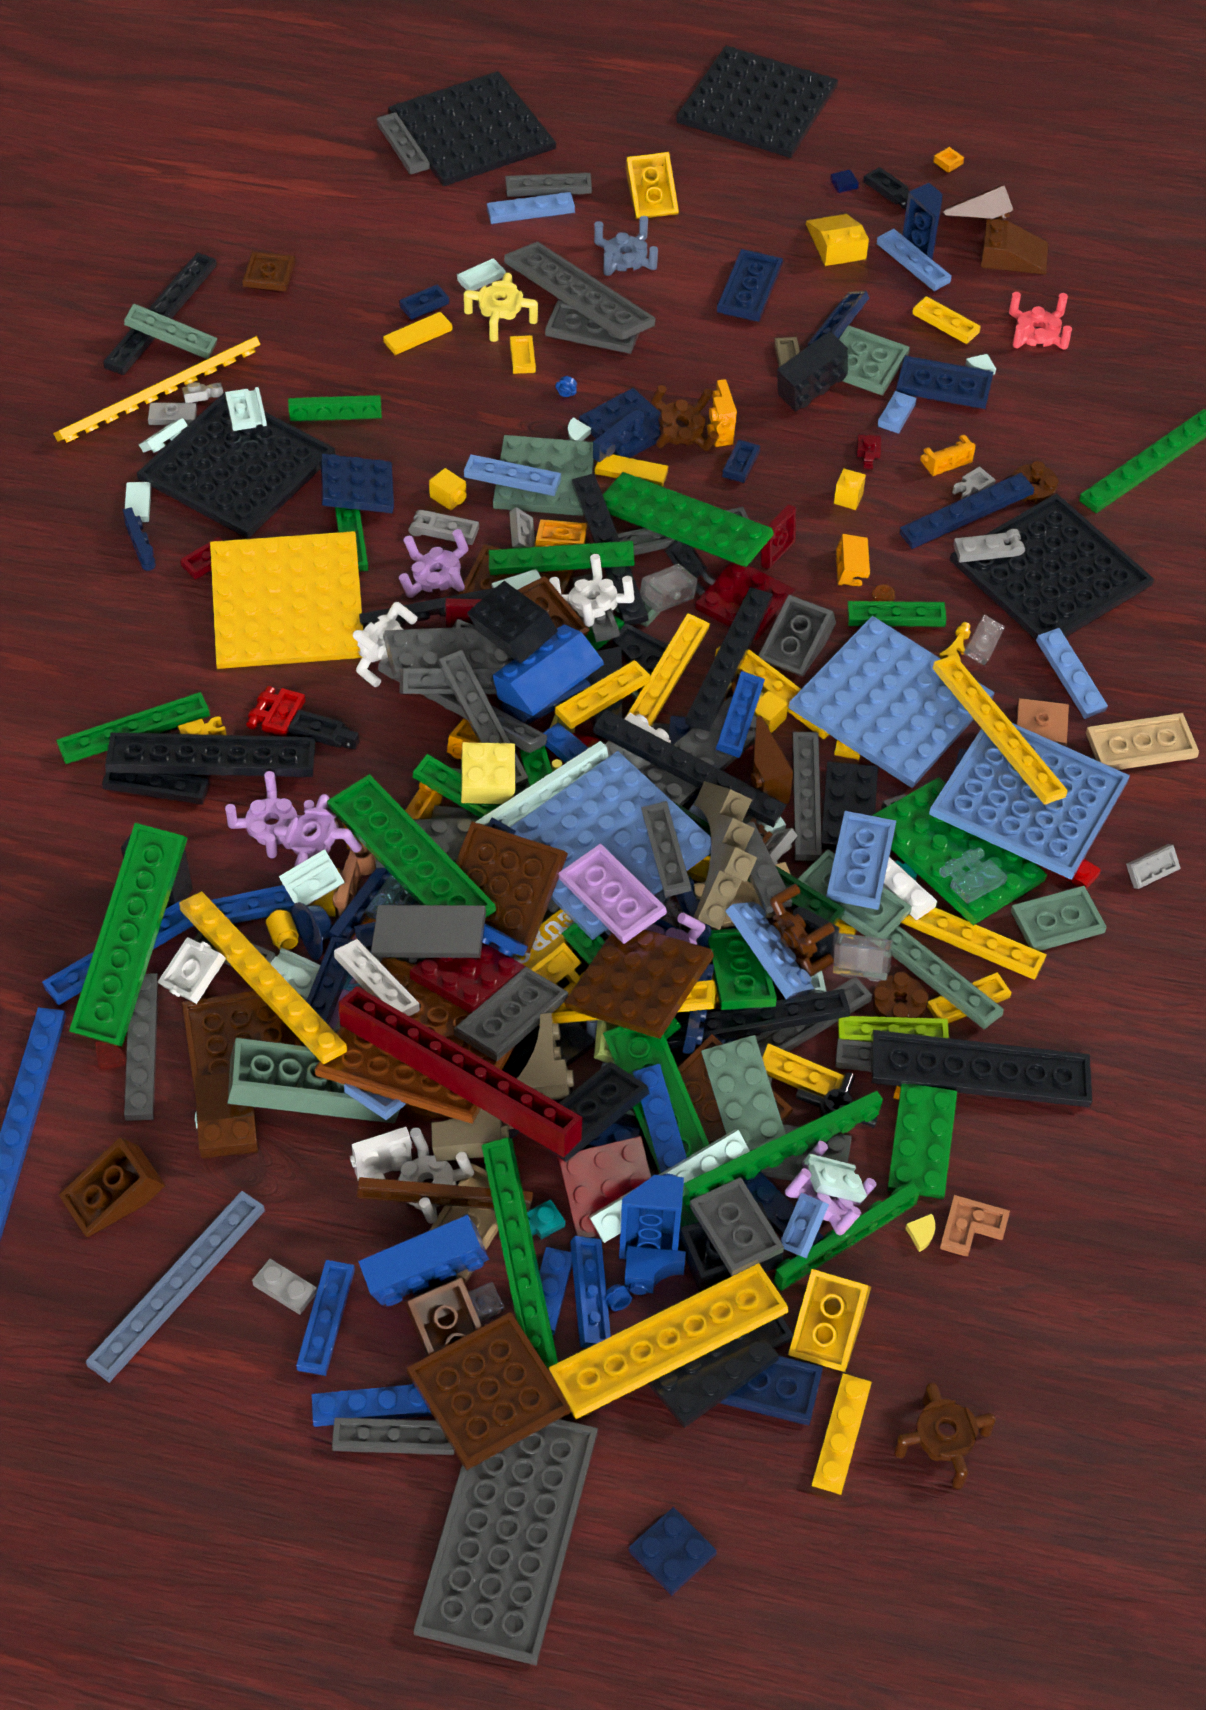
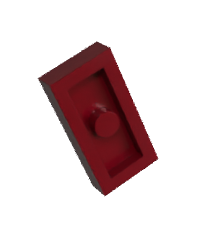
(199, 561)

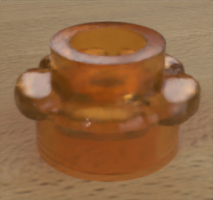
(883, 593)

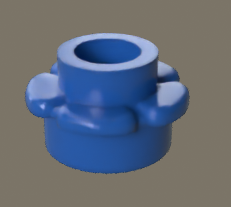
(566, 386)
(618, 1297)

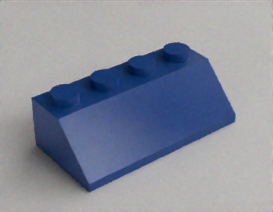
(548, 671)
(652, 1214)

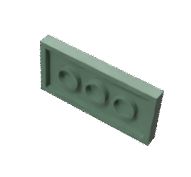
(865, 920)
(743, 1091)

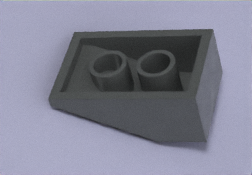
(798, 635)

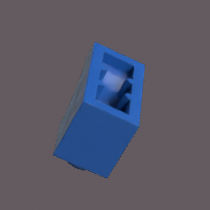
(649, 1266)

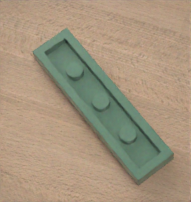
(170, 331)

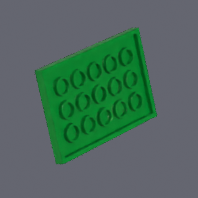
(929, 843)

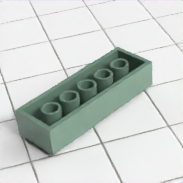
(285, 1079)

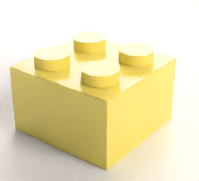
(487, 773)

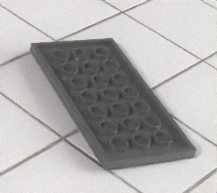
(507, 1544)

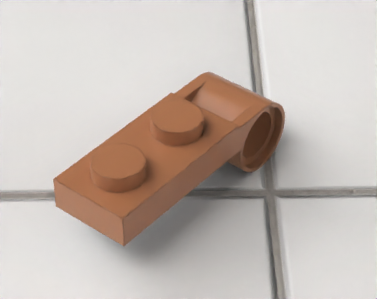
(357, 864)

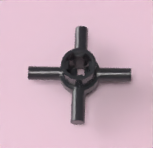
(833, 1099)

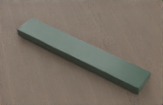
(944, 979)

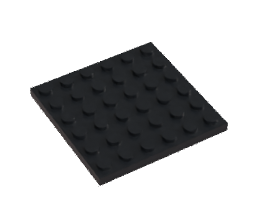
(757, 101)
(473, 128)
(236, 474)
(1063, 575)

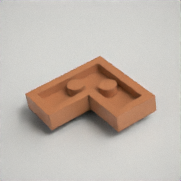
(969, 1218)

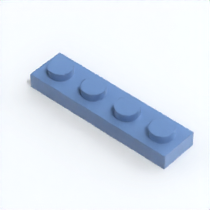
(530, 207)
(914, 259)
(512, 475)
(1071, 673)

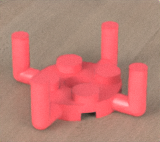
(1037, 317)

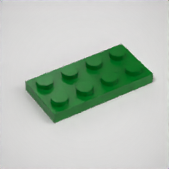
(739, 973)
(922, 1139)

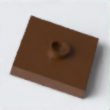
(269, 271)

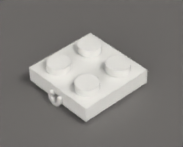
(191, 970)
(381, 1153)

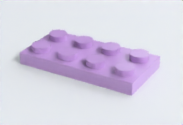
(612, 893)

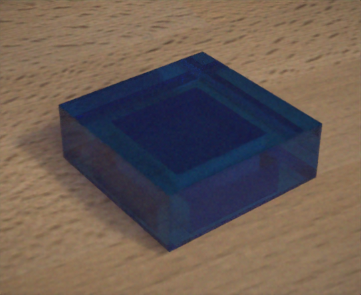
(844, 181)

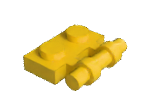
(558, 966)

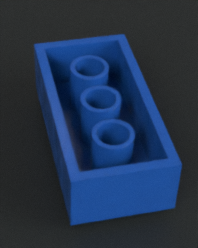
(424, 1261)

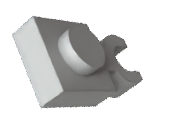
(196, 392)
(973, 482)

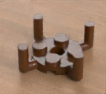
(686, 413)
(794, 935)
(943, 1447)

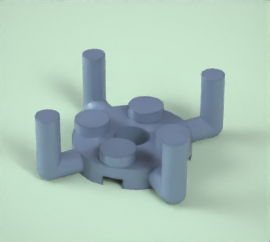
(633, 246)

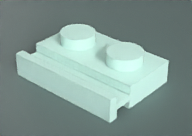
(245, 409)
(312, 879)
(296, 971)
(835, 1178)

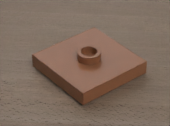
(1044, 719)

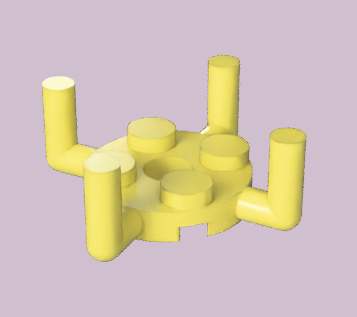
(497, 309)

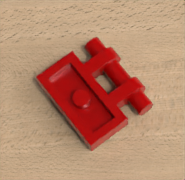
(280, 714)

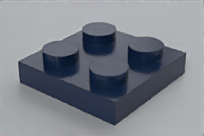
(672, 1551)

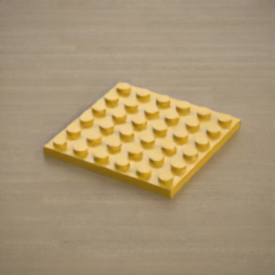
(285, 599)

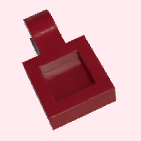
(869, 448)

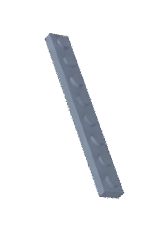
(175, 1286)

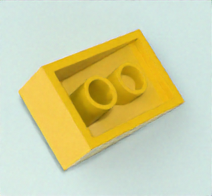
(651, 185)
(838, 239)
(829, 1320)

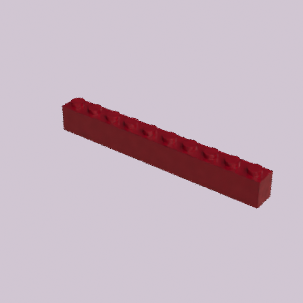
(461, 1071)

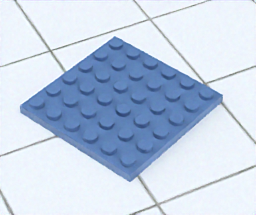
(885, 702)
(999, 806)
(607, 811)

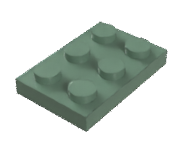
(1058, 919)

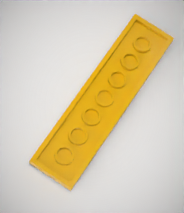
(668, 1340)

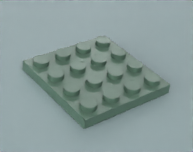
(566, 457)

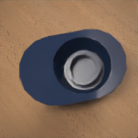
(312, 926)

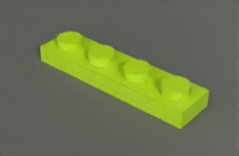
(861, 1027)

